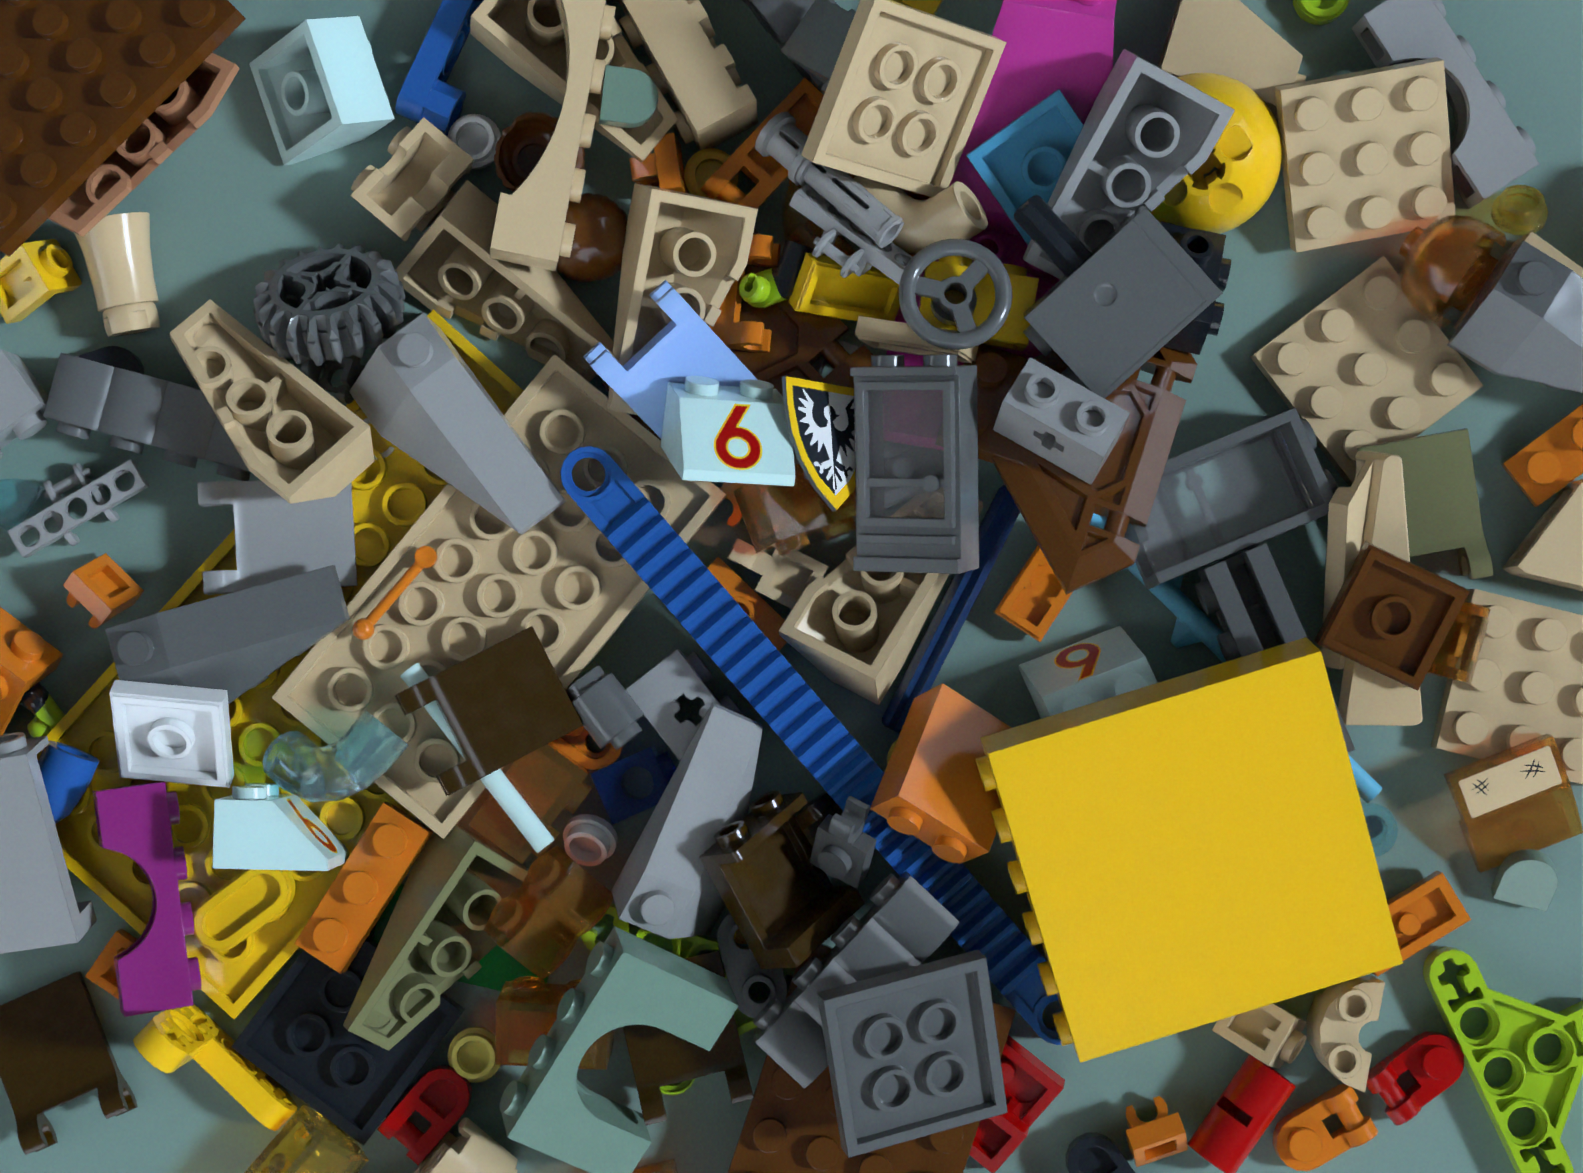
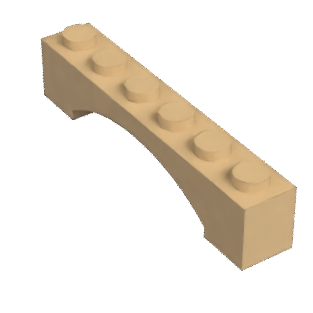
(532, 220)

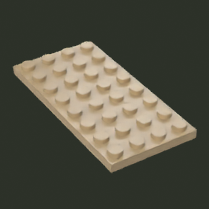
(492, 586)

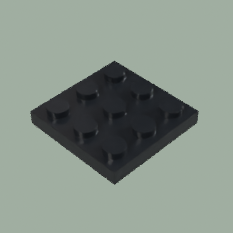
(308, 1050)

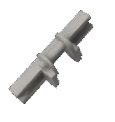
(889, 260)
(60, 509)

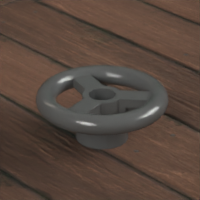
(959, 314)

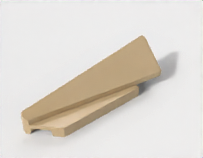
(1372, 513)

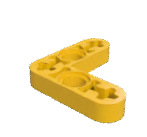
(189, 1034)

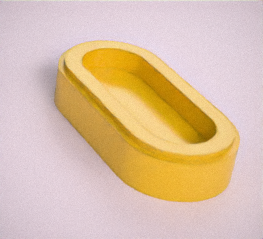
(242, 907)

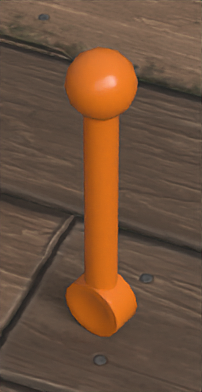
(424, 558)

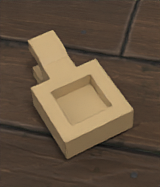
(782, 576)

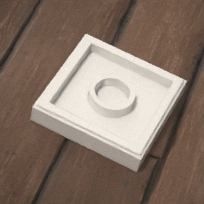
(172, 733)

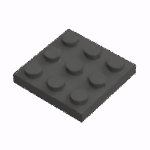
(912, 1052)

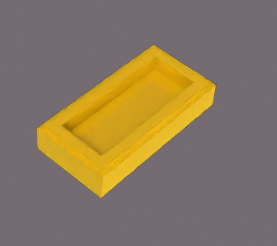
(826, 293)

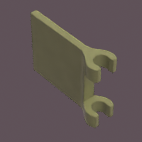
(1442, 498)

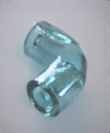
(334, 769)

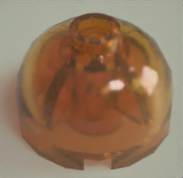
(1447, 264)

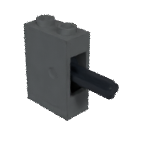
(1113, 301)

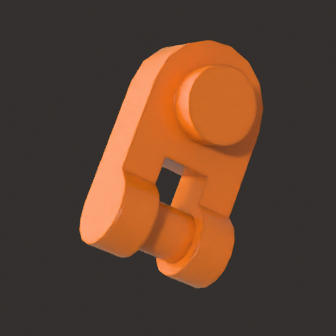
(1304, 1140)

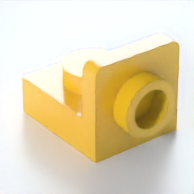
(33, 277)

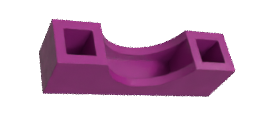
(155, 968)

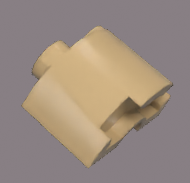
(414, 181)
(1336, 1023)

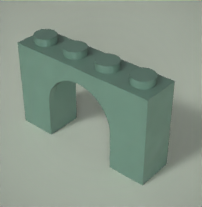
(622, 986)

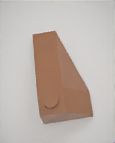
(148, 145)

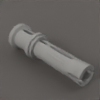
(785, 144)

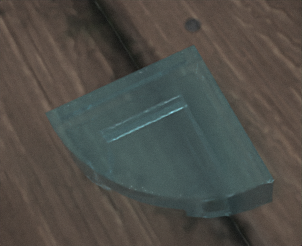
(17, 500)

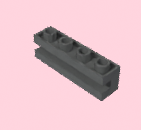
(1251, 606)

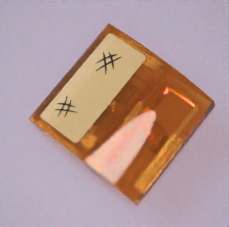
(1514, 801)

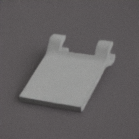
(281, 537)

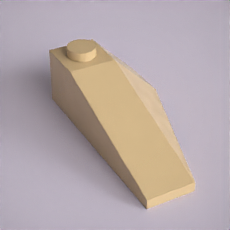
(523, 303)

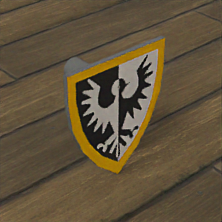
(822, 435)

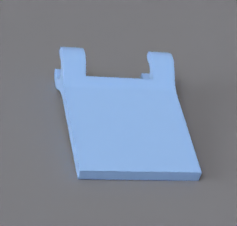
(677, 351)

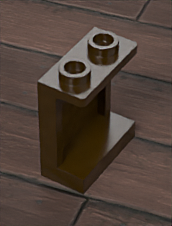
(771, 886)

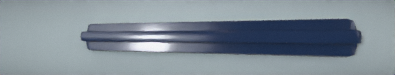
(952, 611)

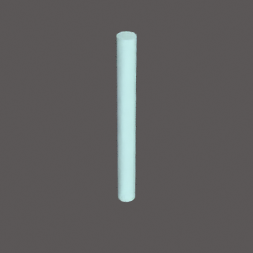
(496, 782)

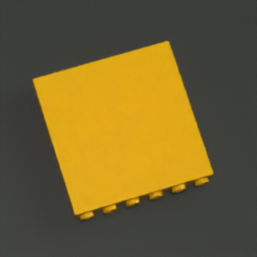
(1191, 849)

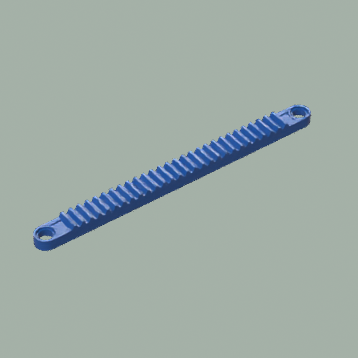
(803, 722)

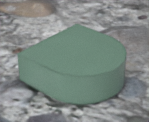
(627, 97)
(1526, 880)

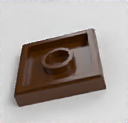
(1391, 616)

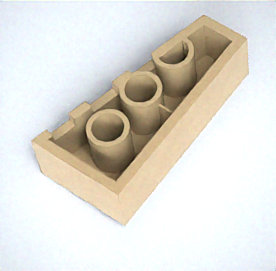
(691, 69)

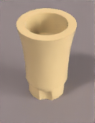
(122, 272)

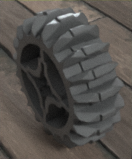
(329, 304)

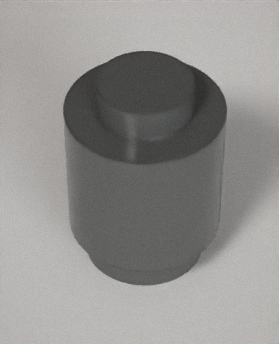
(605, 708)

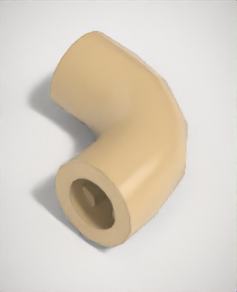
(948, 215)

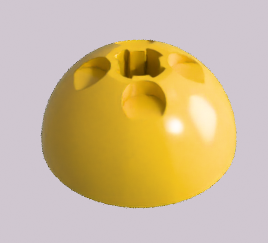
(1246, 161)

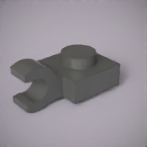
(842, 846)

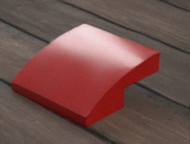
(1028, 1092)

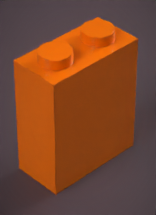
(934, 777)

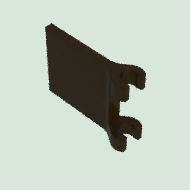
(496, 706)
(54, 1055)
(666, 1059)

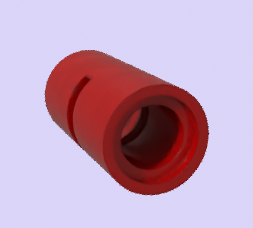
(1241, 1115)

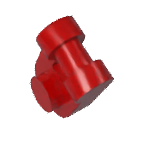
(1432, 1062)
(441, 1099)

